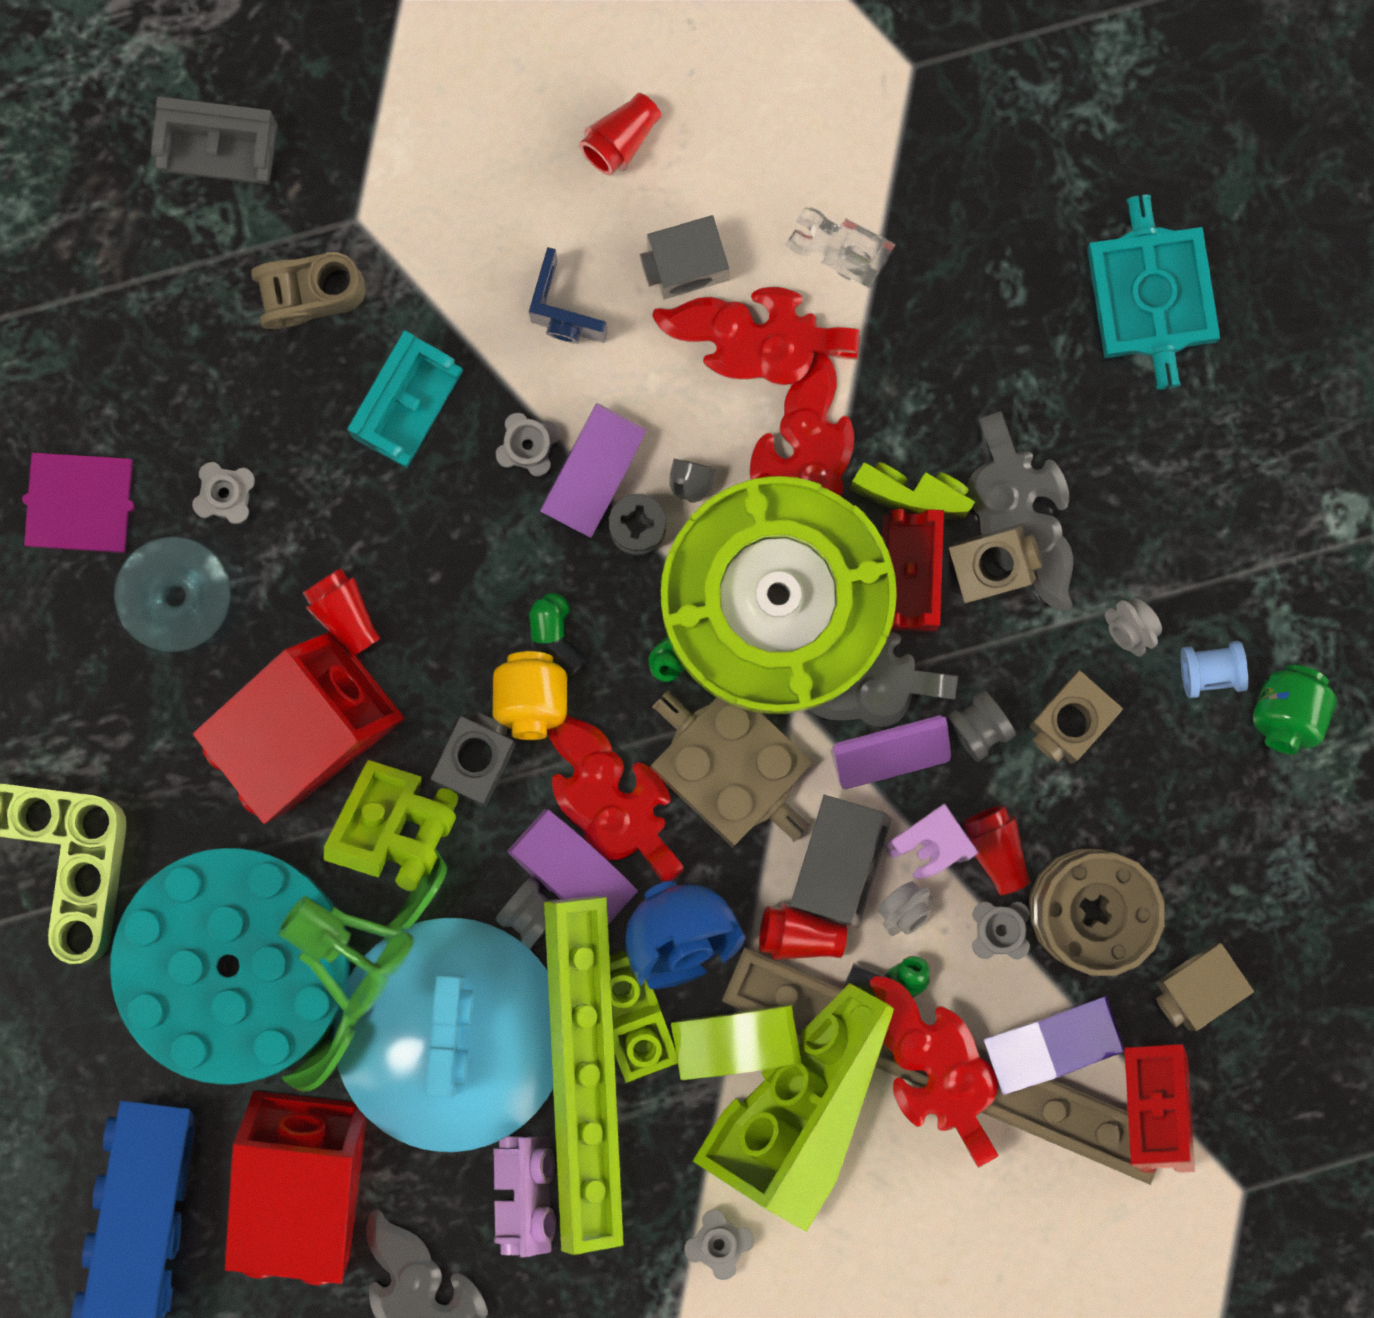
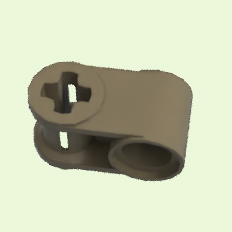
(303, 289)

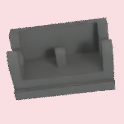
(213, 140)
(841, 860)

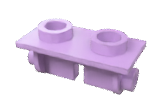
(528, 1222)

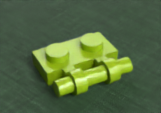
(374, 818)

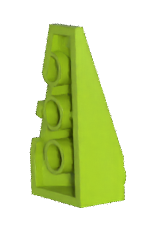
(797, 1125)

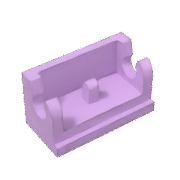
(942, 842)

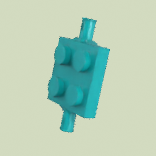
(1153, 292)

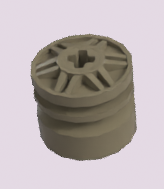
(1129, 904)

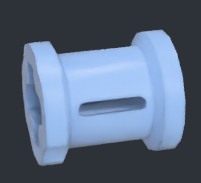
(1214, 669)

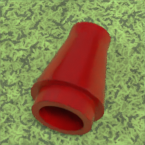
(617, 136)
(342, 611)
(998, 848)
(800, 934)

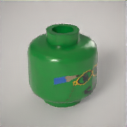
(1294, 709)

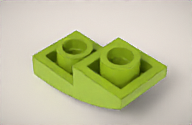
(887, 488)
(639, 1027)
(736, 1042)

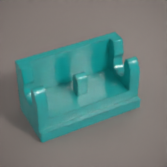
(405, 399)

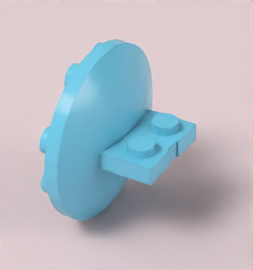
(454, 1040)

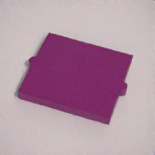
(78, 502)

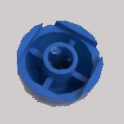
(678, 932)

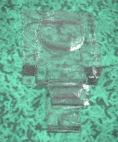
(847, 248)

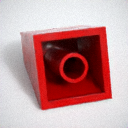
(296, 726)
(294, 1188)

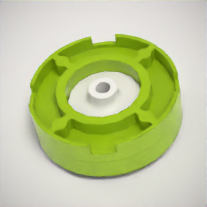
(790, 539)

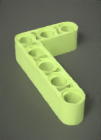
(75, 852)

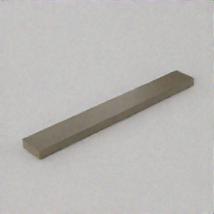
(1044, 1109)

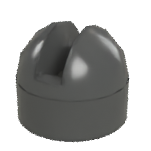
(691, 480)

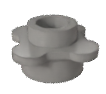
(522, 429)
(232, 507)
(1134, 626)
(906, 909)
(1012, 942)
(720, 1261)

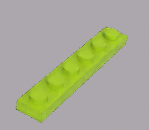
(583, 1074)

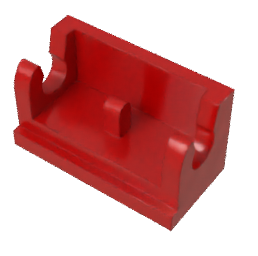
(916, 557)
(1159, 1108)

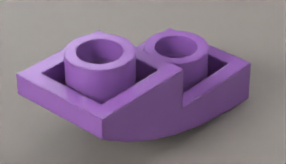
(593, 470)
(569, 864)

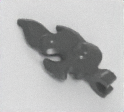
(1005, 498)
(886, 689)
(414, 1277)

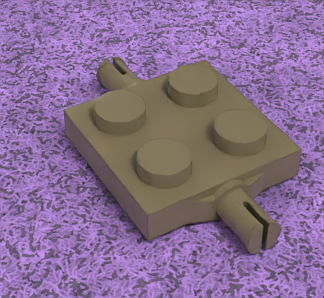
(731, 767)

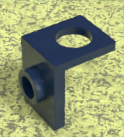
(561, 323)

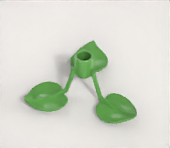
(321, 936)

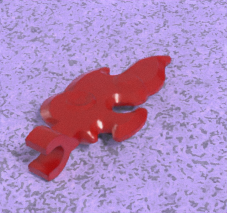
(745, 350)
(819, 446)
(611, 820)
(958, 1079)

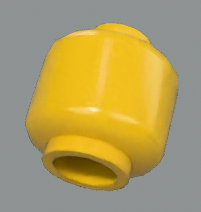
(529, 694)

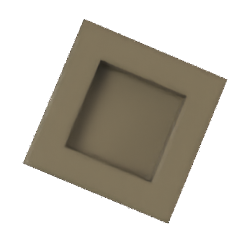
(970, 568)
(1094, 704)
(1202, 988)

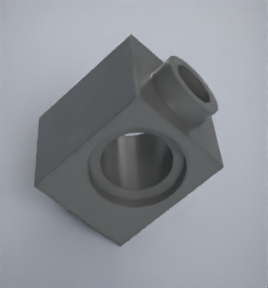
(685, 257)
(474, 785)

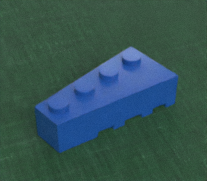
(137, 1213)

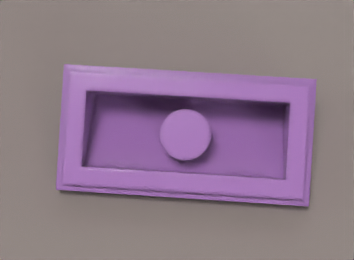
(892, 752)

